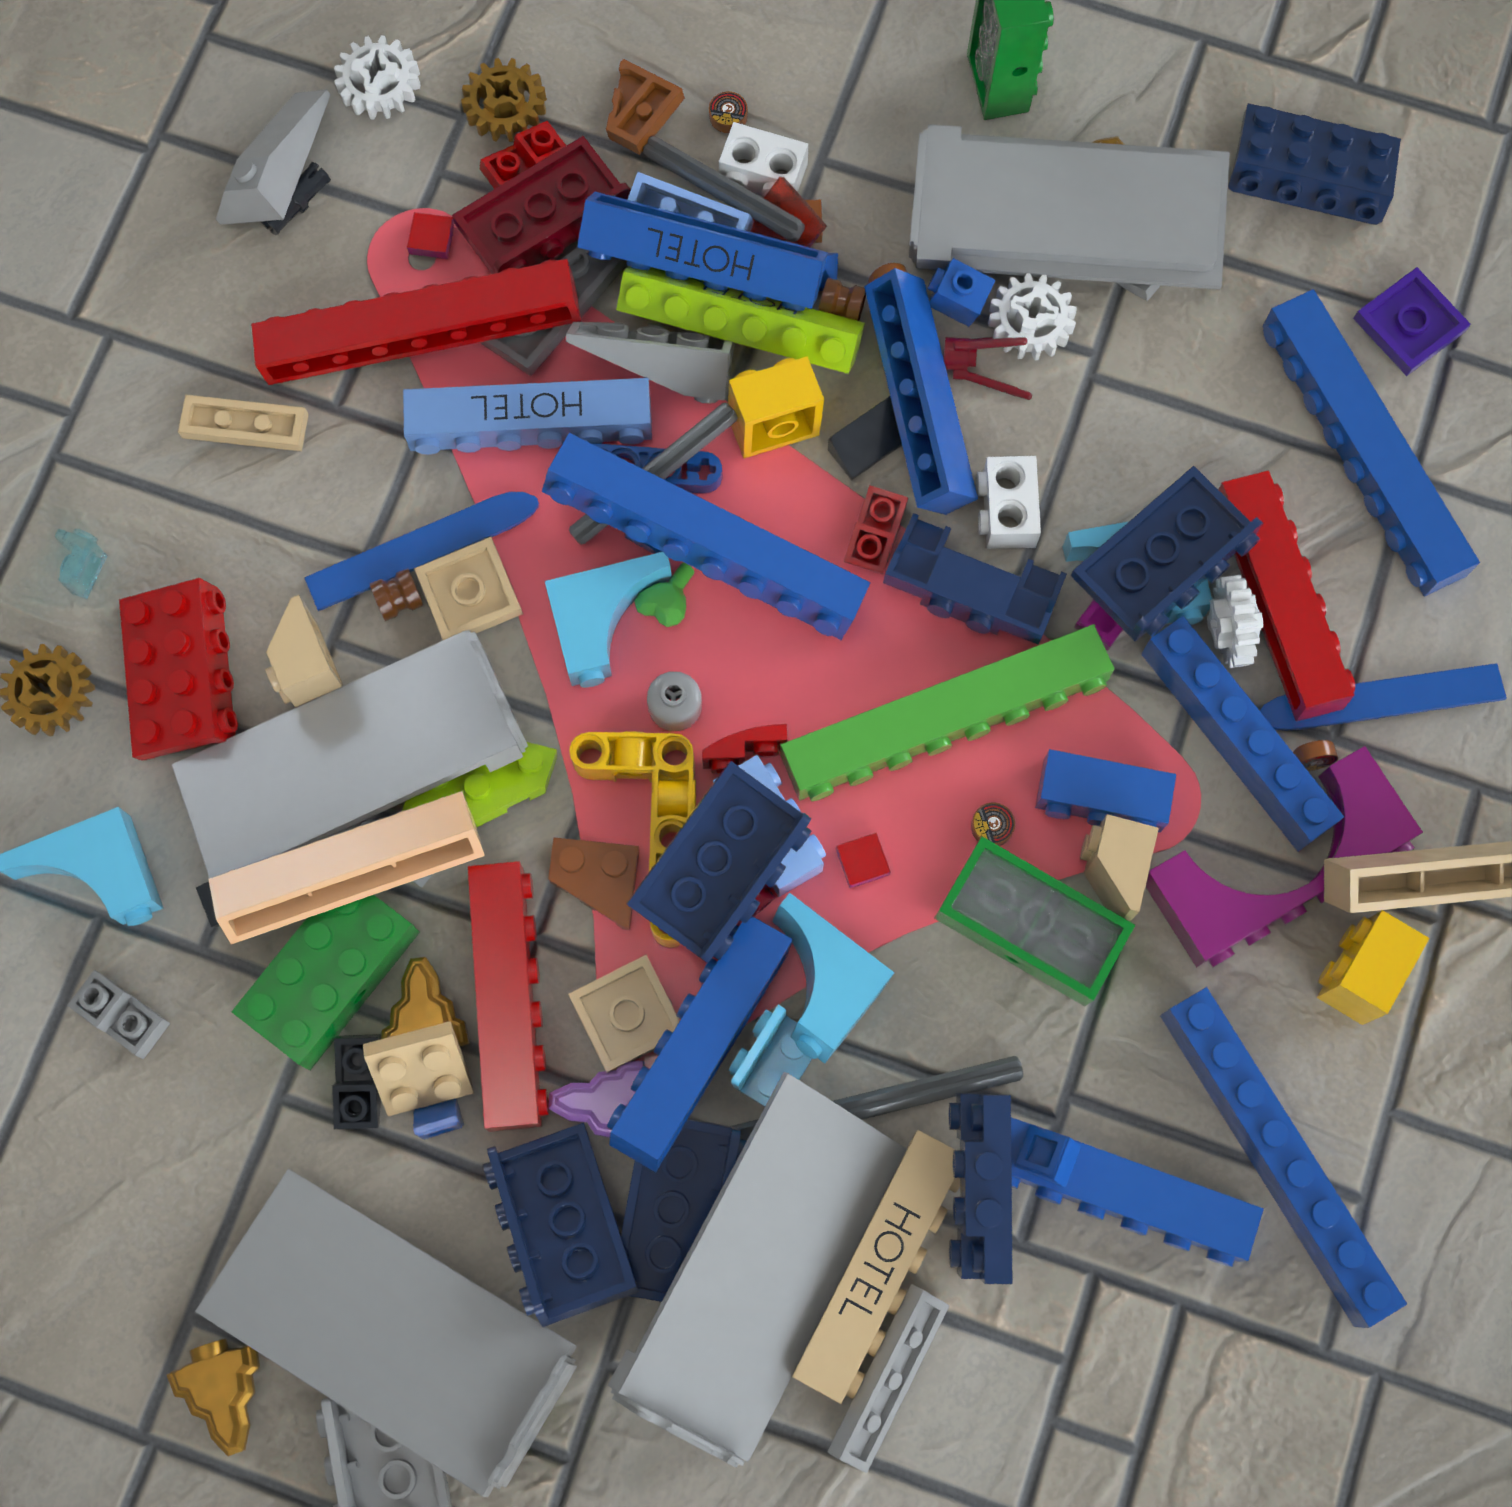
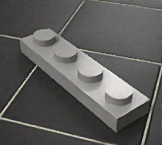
(888, 1379)

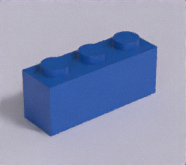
(1101, 787)

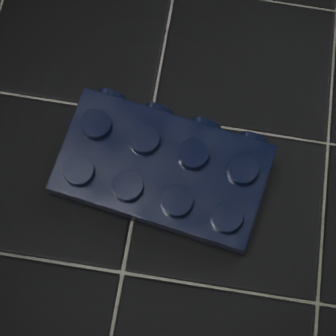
(1315, 164)
(1166, 554)
(720, 863)
(672, 1204)
(560, 1225)

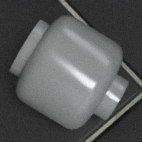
(674, 714)

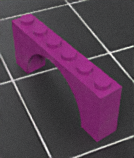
(1216, 917)

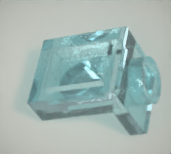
(84, 563)

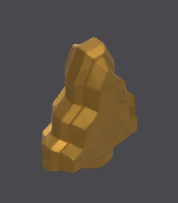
(422, 1003)
(218, 1391)

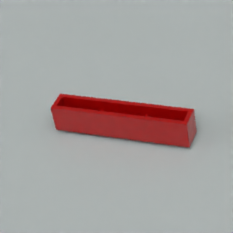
(1290, 608)
(505, 997)

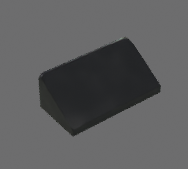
(866, 439)

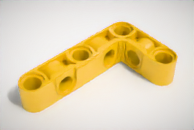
(642, 757)

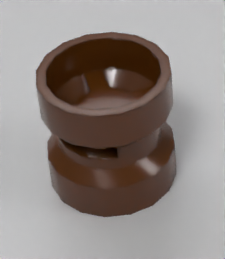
(842, 299)
(396, 594)

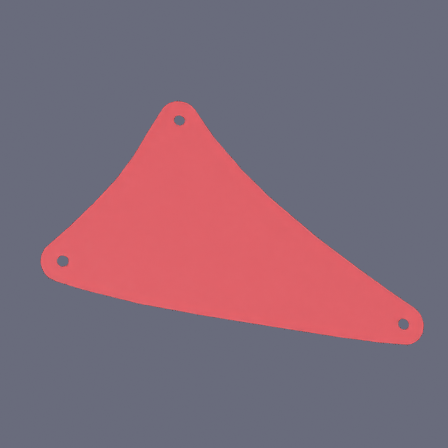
(772, 671)

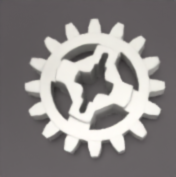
(377, 77)
(1038, 299)
(1234, 621)

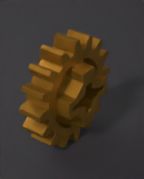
(504, 99)
(32, 704)

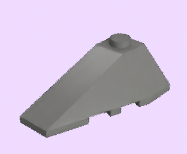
(273, 162)
(677, 360)

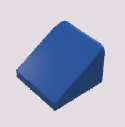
(437, 1119)
(1048, 1155)

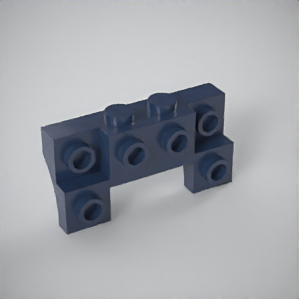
(970, 588)
(985, 1197)

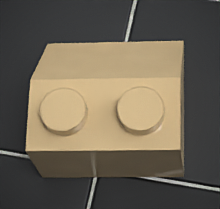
(300, 657)
(1119, 862)

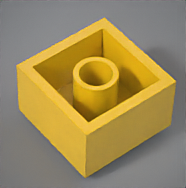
(775, 406)
(1371, 967)

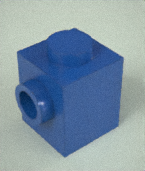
(959, 291)

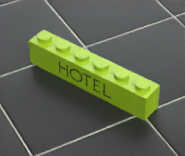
(731, 316)

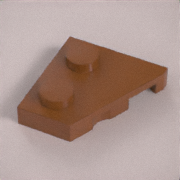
(640, 106)
(597, 875)

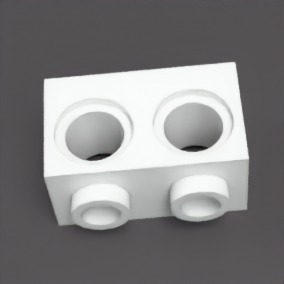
(766, 154)
(1018, 503)

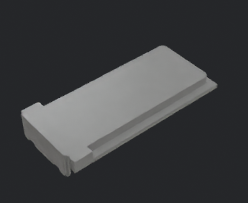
(1069, 209)
(349, 755)
(759, 1274)
(391, 1334)

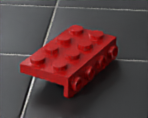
(177, 669)

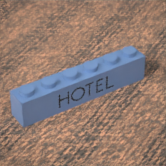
(527, 415)

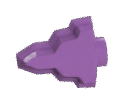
(596, 1100)

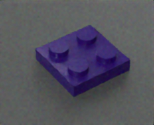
(1411, 321)

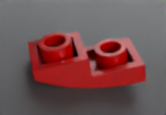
(528, 149)
(876, 529)
(761, 740)

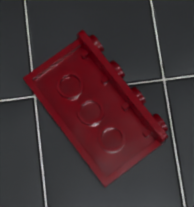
(538, 209)

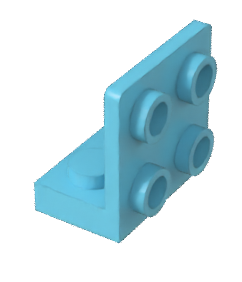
(773, 1053)

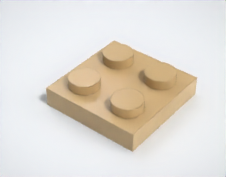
(468, 589)
(625, 1013)
(418, 1068)

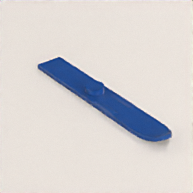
(420, 547)
(1400, 697)

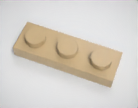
(243, 423)

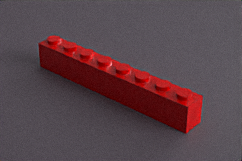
(415, 322)

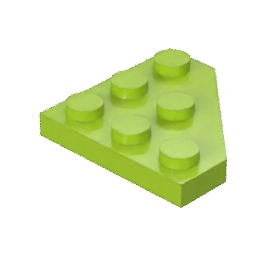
(495, 791)

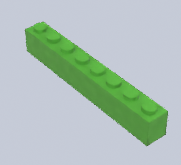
(946, 713)

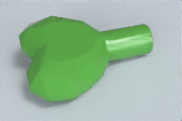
(666, 599)

